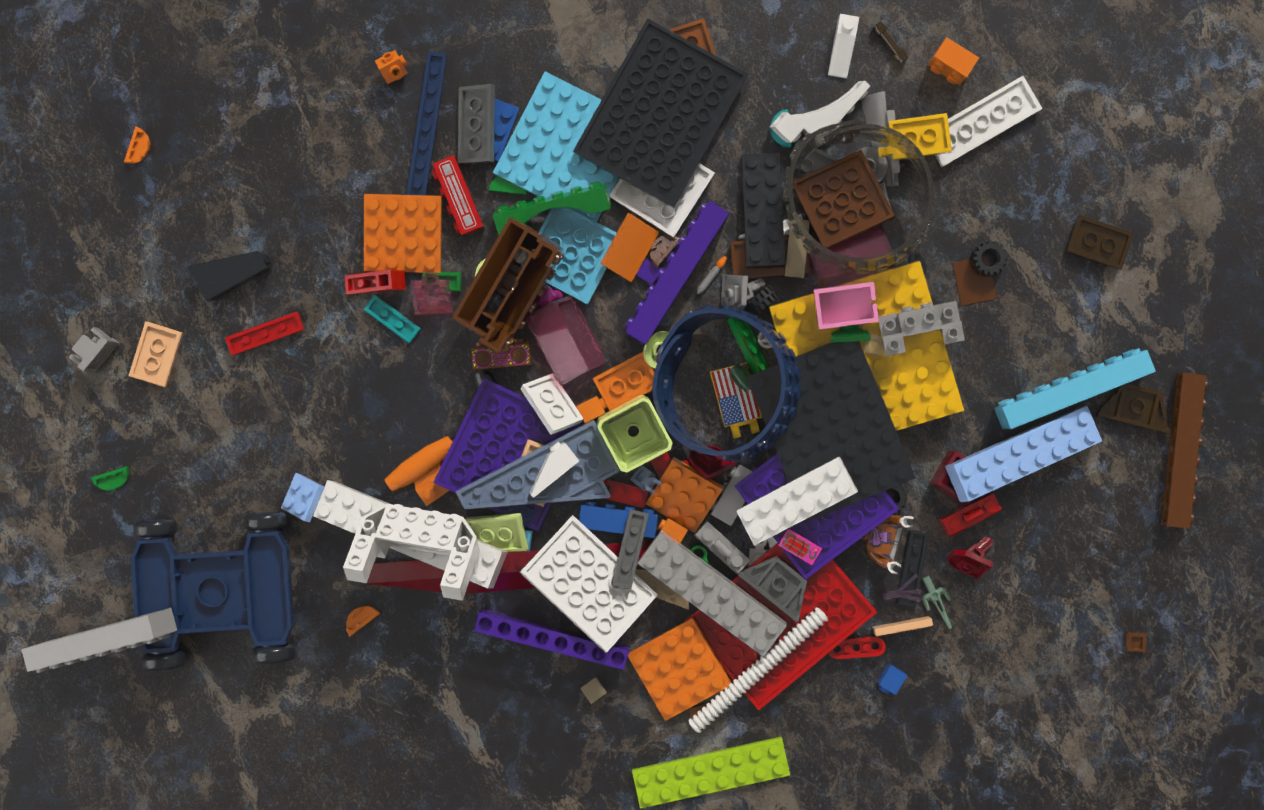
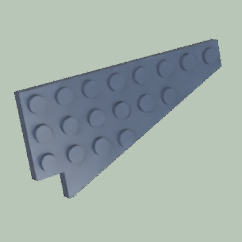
(514, 481)

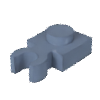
(645, 479)

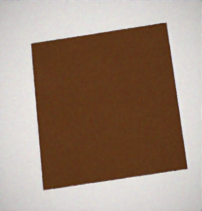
(971, 285)

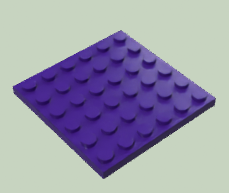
(493, 437)
(832, 531)

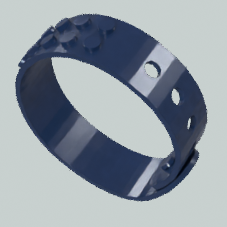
(672, 353)

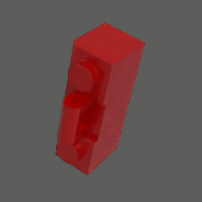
(970, 514)

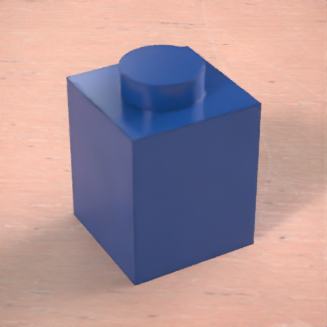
(891, 679)

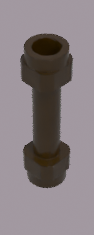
(880, 29)

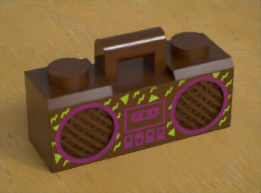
(487, 358)

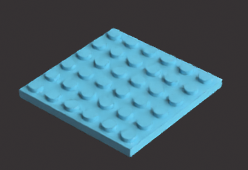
(544, 140)

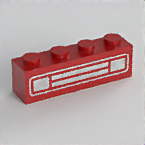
(458, 196)

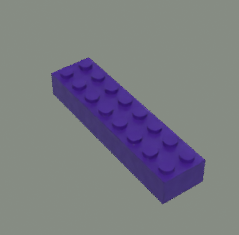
(677, 272)

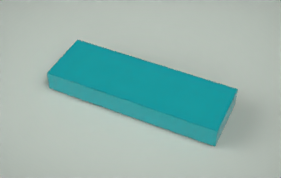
(392, 319)

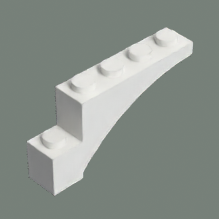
(789, 126)

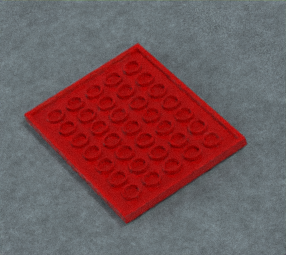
(825, 589)

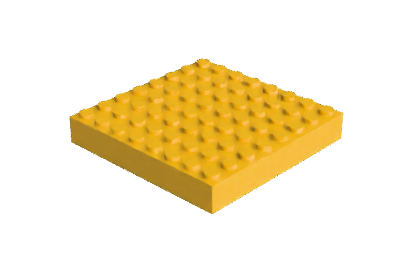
(913, 383)

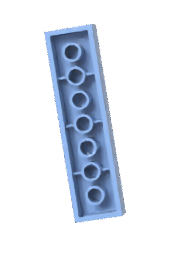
(1023, 454)

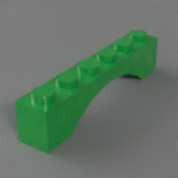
(589, 199)

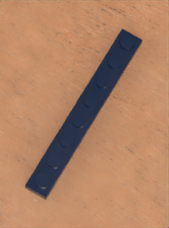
(427, 123)

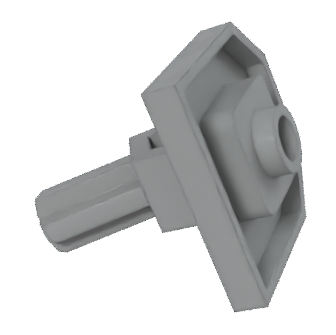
(737, 290)

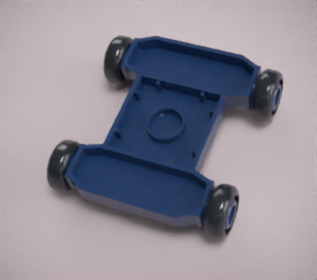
(216, 589)

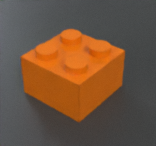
(952, 61)

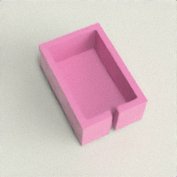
(845, 305)

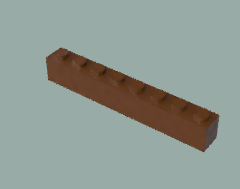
(1183, 450)

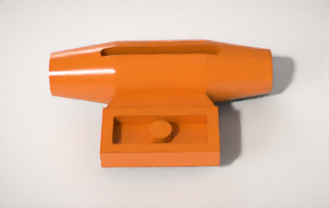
(422, 470)

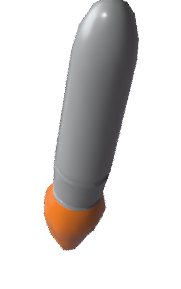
(711, 275)

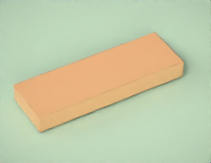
(902, 626)

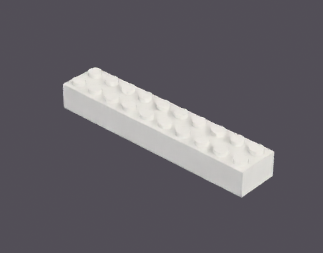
(347, 506)

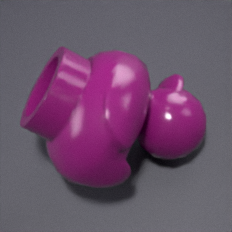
(549, 296)

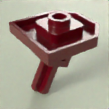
(709, 465)
(972, 560)

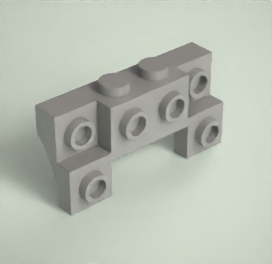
(920, 320)

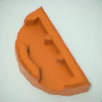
(138, 147)
(360, 617)

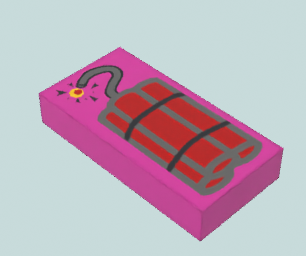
(800, 546)

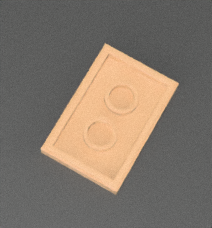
(156, 354)

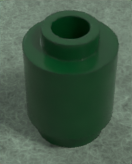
(739, 375)

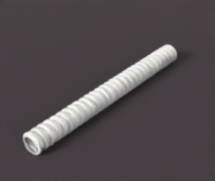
(758, 670)

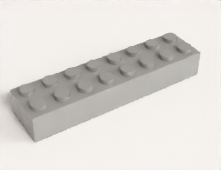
(712, 593)
(100, 641)

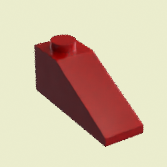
(375, 282)

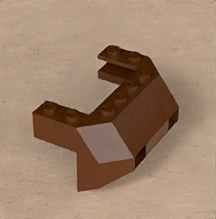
(506, 278)

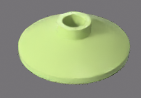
(652, 347)

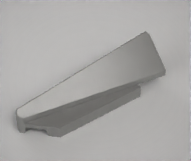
(875, 113)

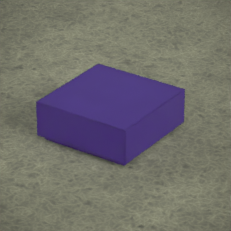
(648, 272)

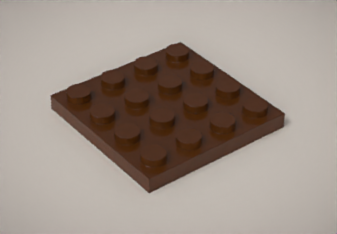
(843, 199)

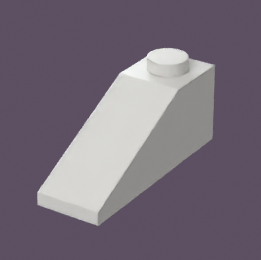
(843, 45)
(555, 464)

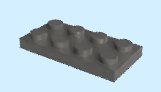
(476, 124)

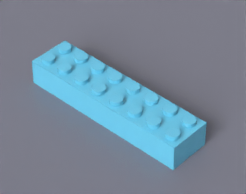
(1075, 389)

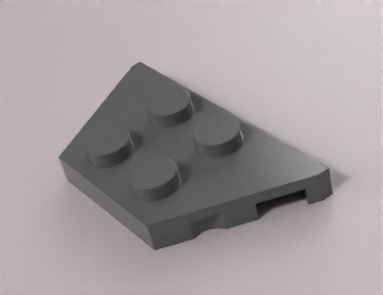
(778, 584)

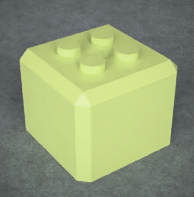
(634, 450)

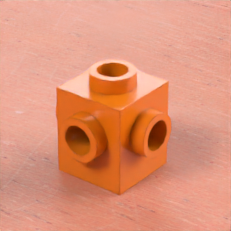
(392, 66)

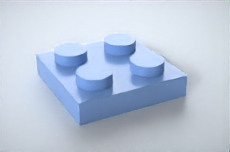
(302, 497)

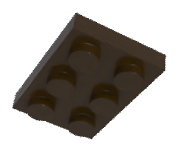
(1099, 242)

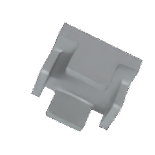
(93, 351)

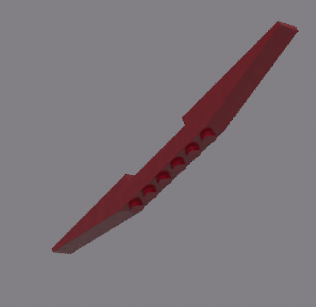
(423, 576)

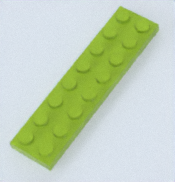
(711, 772)

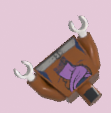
(884, 541)

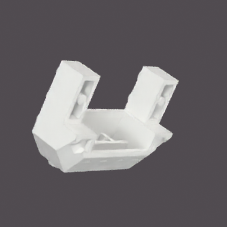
(418, 531)

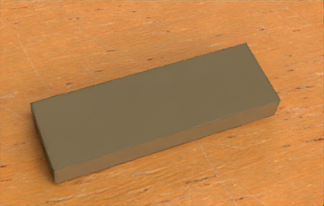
(796, 254)

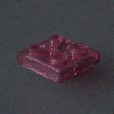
(431, 295)

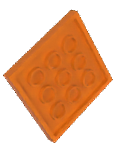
(402, 233)
(679, 669)

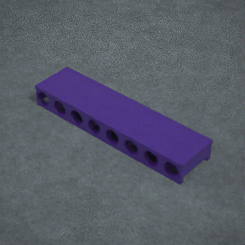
(550, 637)

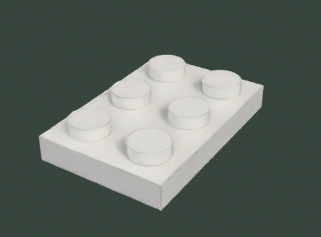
(551, 404)

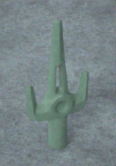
(935, 595)

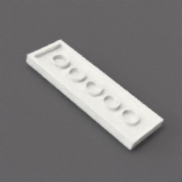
(989, 118)
(797, 501)

